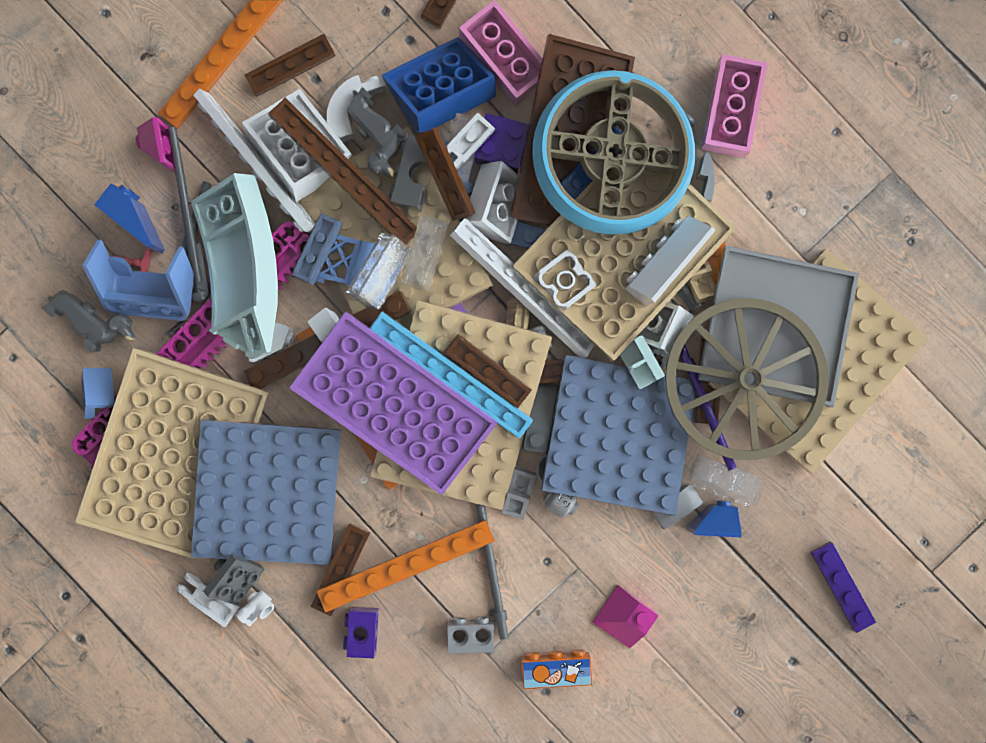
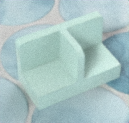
(641, 363)

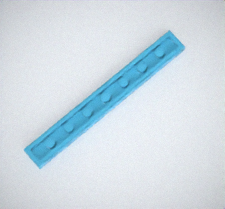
(451, 374)

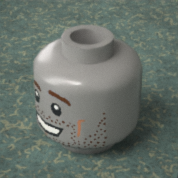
(560, 504)

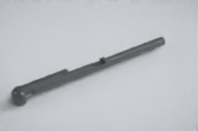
(195, 253)

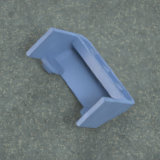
(140, 292)

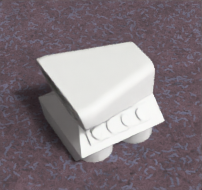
(578, 269)

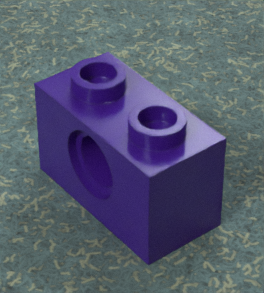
(361, 646)

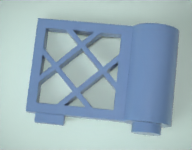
(356, 259)

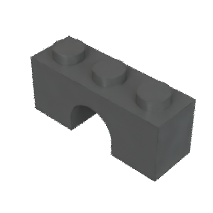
(405, 191)

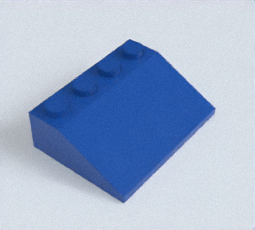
(440, 85)

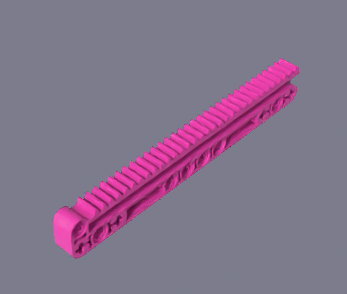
(201, 347)

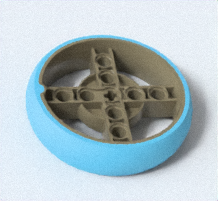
(677, 159)

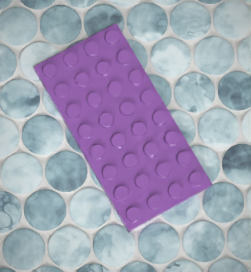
(393, 403)

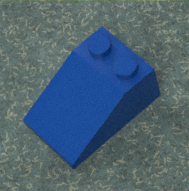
(125, 209)

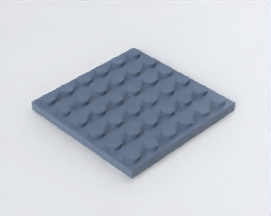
(616, 438)
(265, 492)

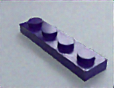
(843, 587)

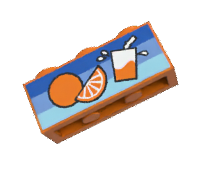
(556, 669)

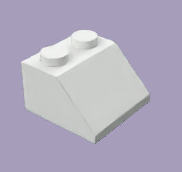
(665, 327)

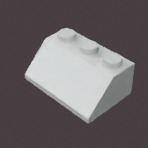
(493, 202)

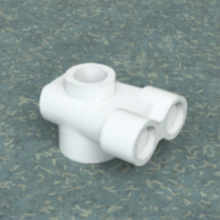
(258, 605)

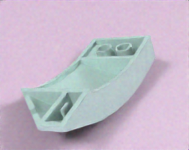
(239, 263)

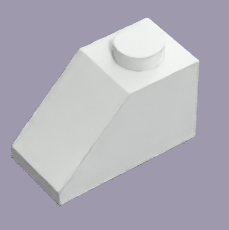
(281, 339)

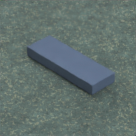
(317, 248)

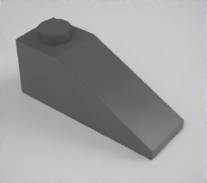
(542, 411)

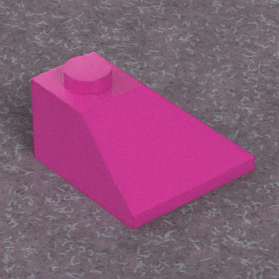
(155, 141)
(625, 617)

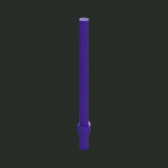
(707, 409)

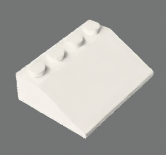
(283, 156)

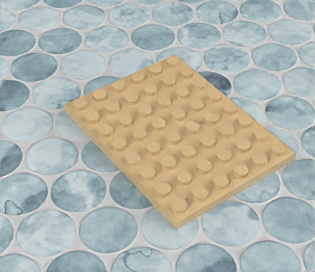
(456, 271)
(608, 311)
(518, 350)
(875, 352)
(151, 448)

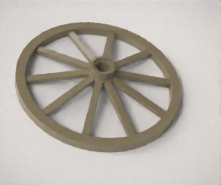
(819, 393)

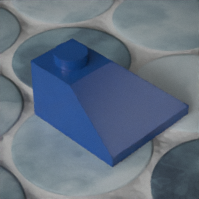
(717, 520)

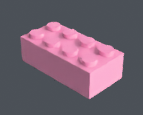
(503, 51)
(733, 106)

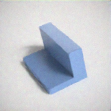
(96, 390)

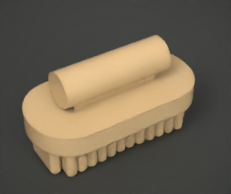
(517, 314)

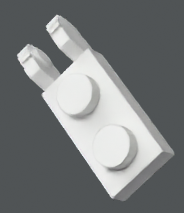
(469, 139)
(218, 610)

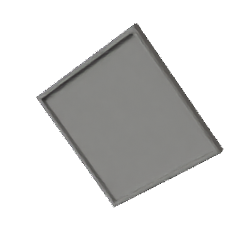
(811, 291)

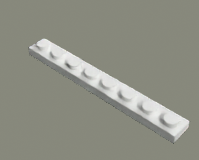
(250, 155)
(501, 268)

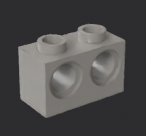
(471, 642)

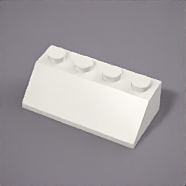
(668, 260)

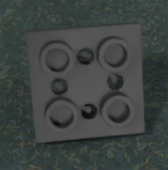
(233, 579)

